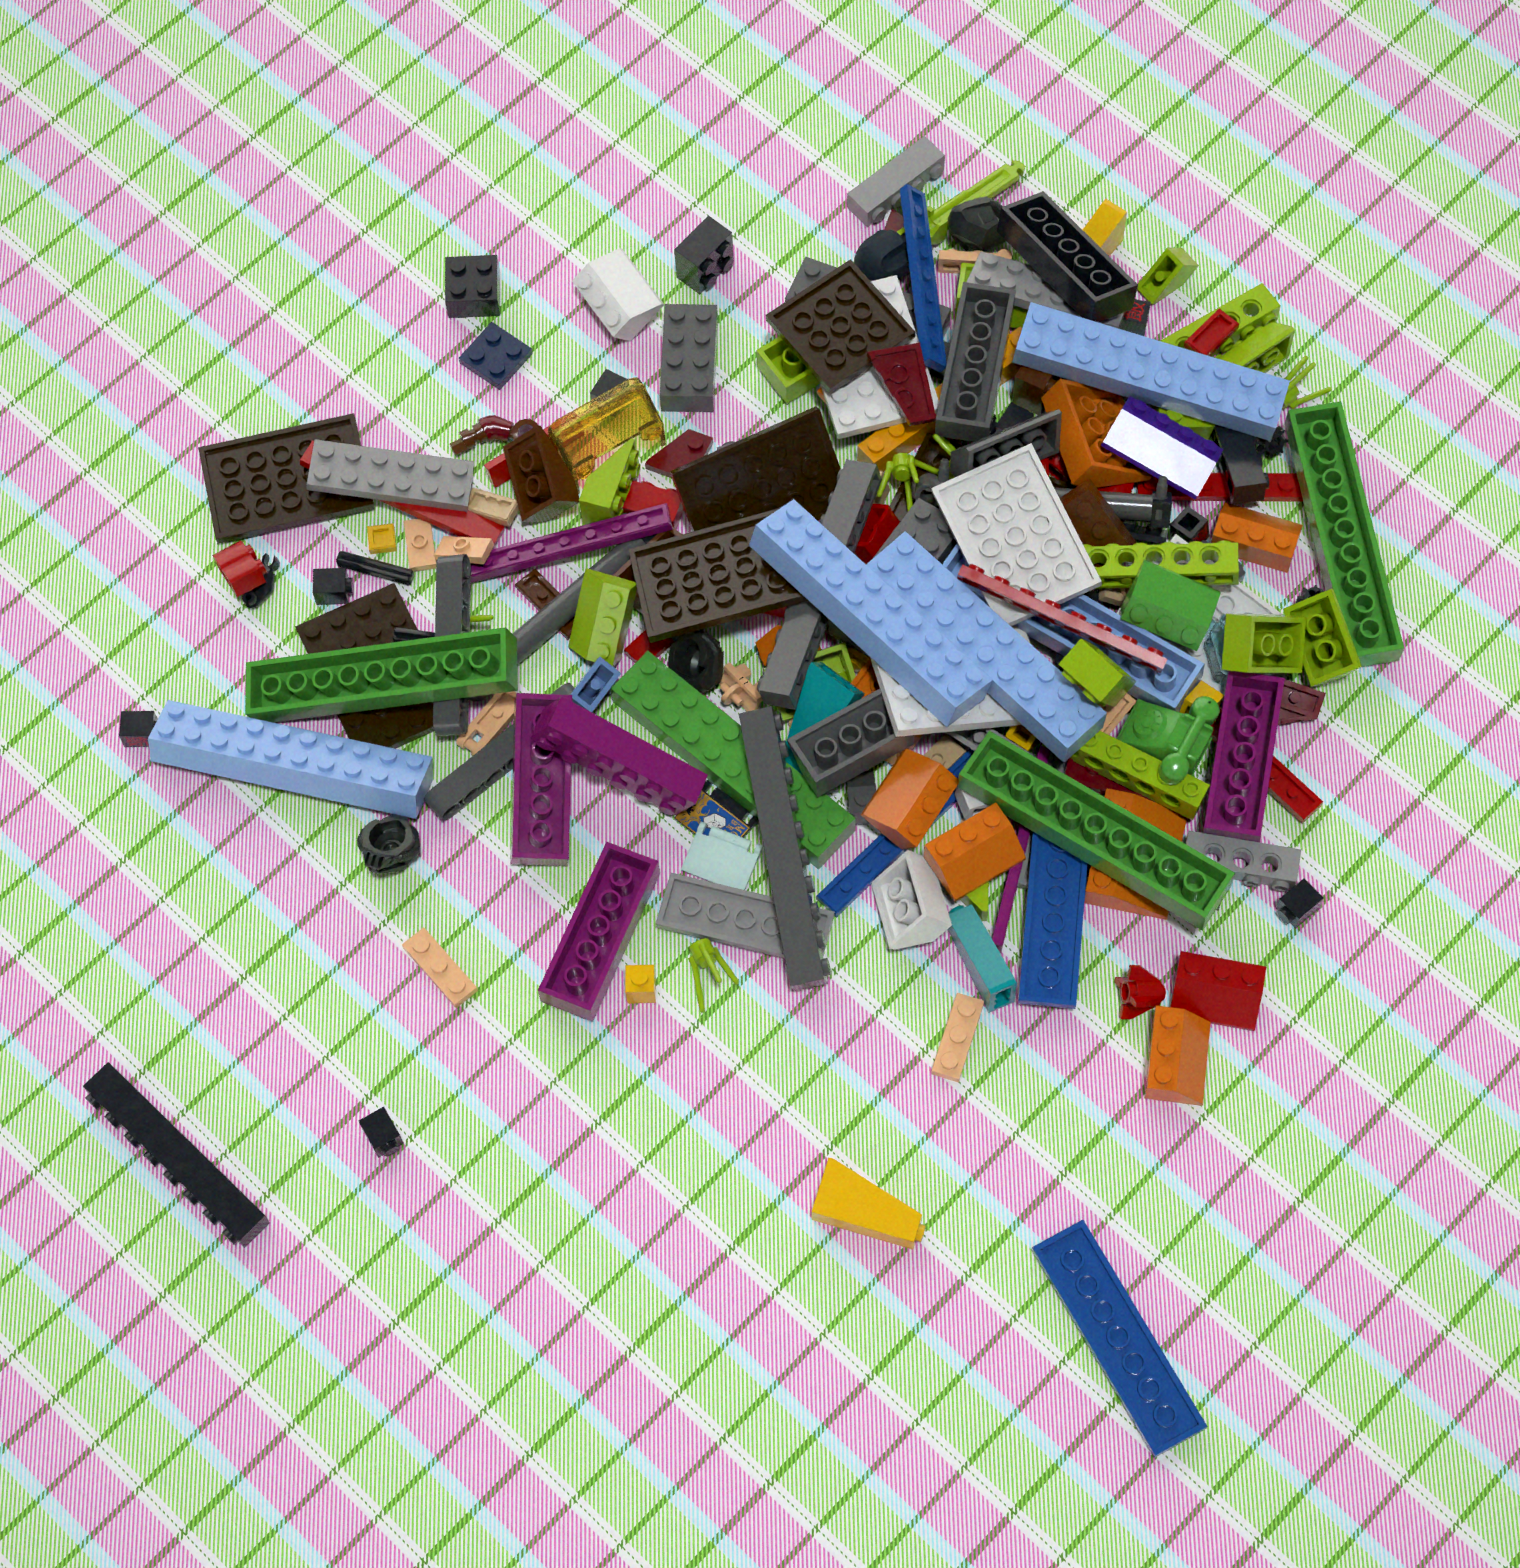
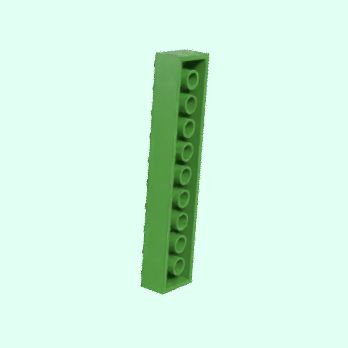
(1343, 529)
(382, 676)
(716, 746)
(1096, 830)

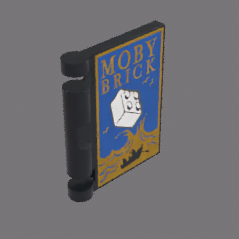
(716, 811)

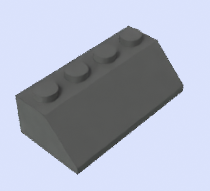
(1040, 430)
(847, 743)

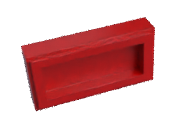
(1212, 333)

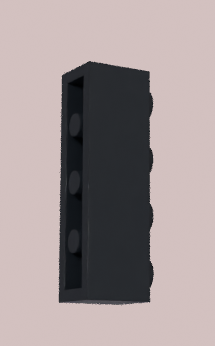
(1240, 465)

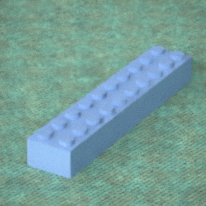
(1151, 371)
(870, 612)
(1020, 675)
(1164, 689)
(291, 759)

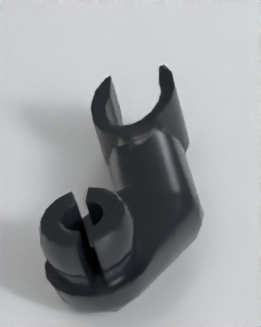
(257, 595)

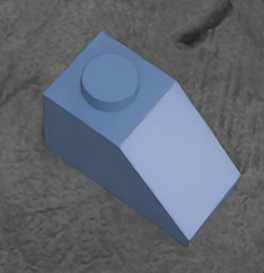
(594, 684)

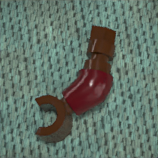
(490, 429)

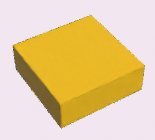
(381, 538)

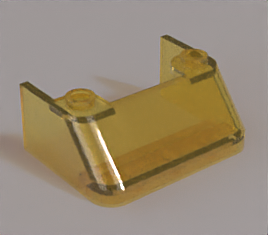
(604, 426)

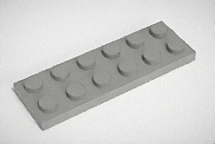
(1029, 285)
(390, 475)
(726, 915)

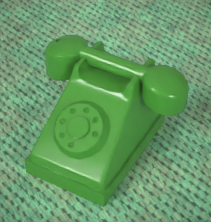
(1171, 735)

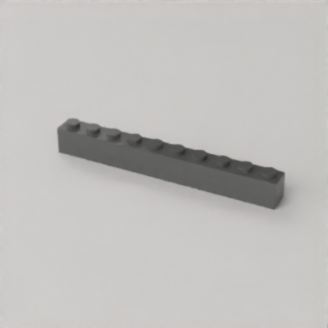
(804, 623)
(783, 848)

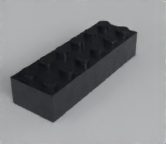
(1067, 258)

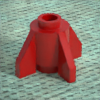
(1139, 992)

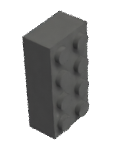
(689, 358)

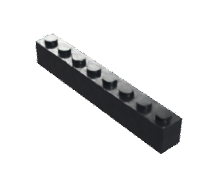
(176, 1154)

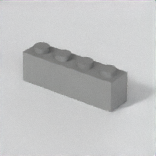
(882, 189)

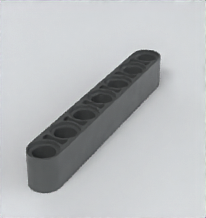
(452, 617)
(477, 773)

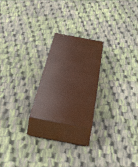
(540, 593)

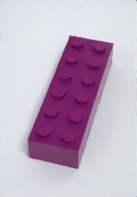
(618, 756)
(1244, 756)
(538, 791)
(599, 931)

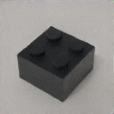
(704, 255)
(472, 286)

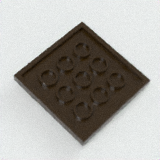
(837, 324)

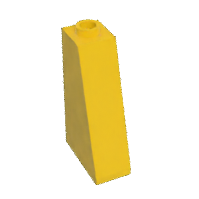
(1107, 226)
(864, 1208)

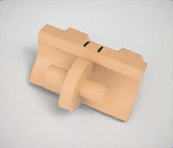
(738, 688)

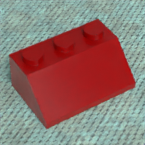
(1219, 989)

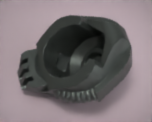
(976, 224)
(701, 663)
(388, 844)

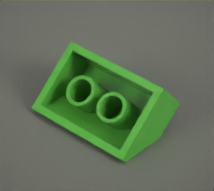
(1170, 605)

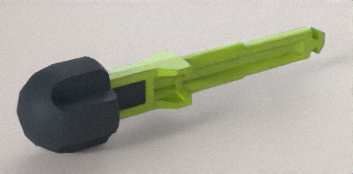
(886, 251)

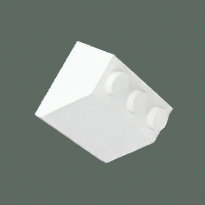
(618, 294)
(910, 902)

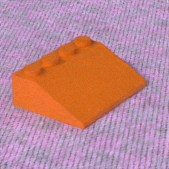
(1084, 425)
(1112, 894)

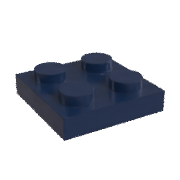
(495, 355)

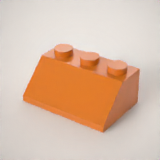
(1259, 536)
(910, 798)
(974, 852)
(1177, 1056)

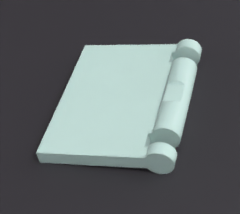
(721, 857)

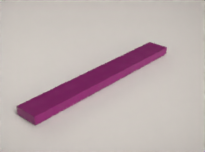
(574, 542)
(1013, 877)

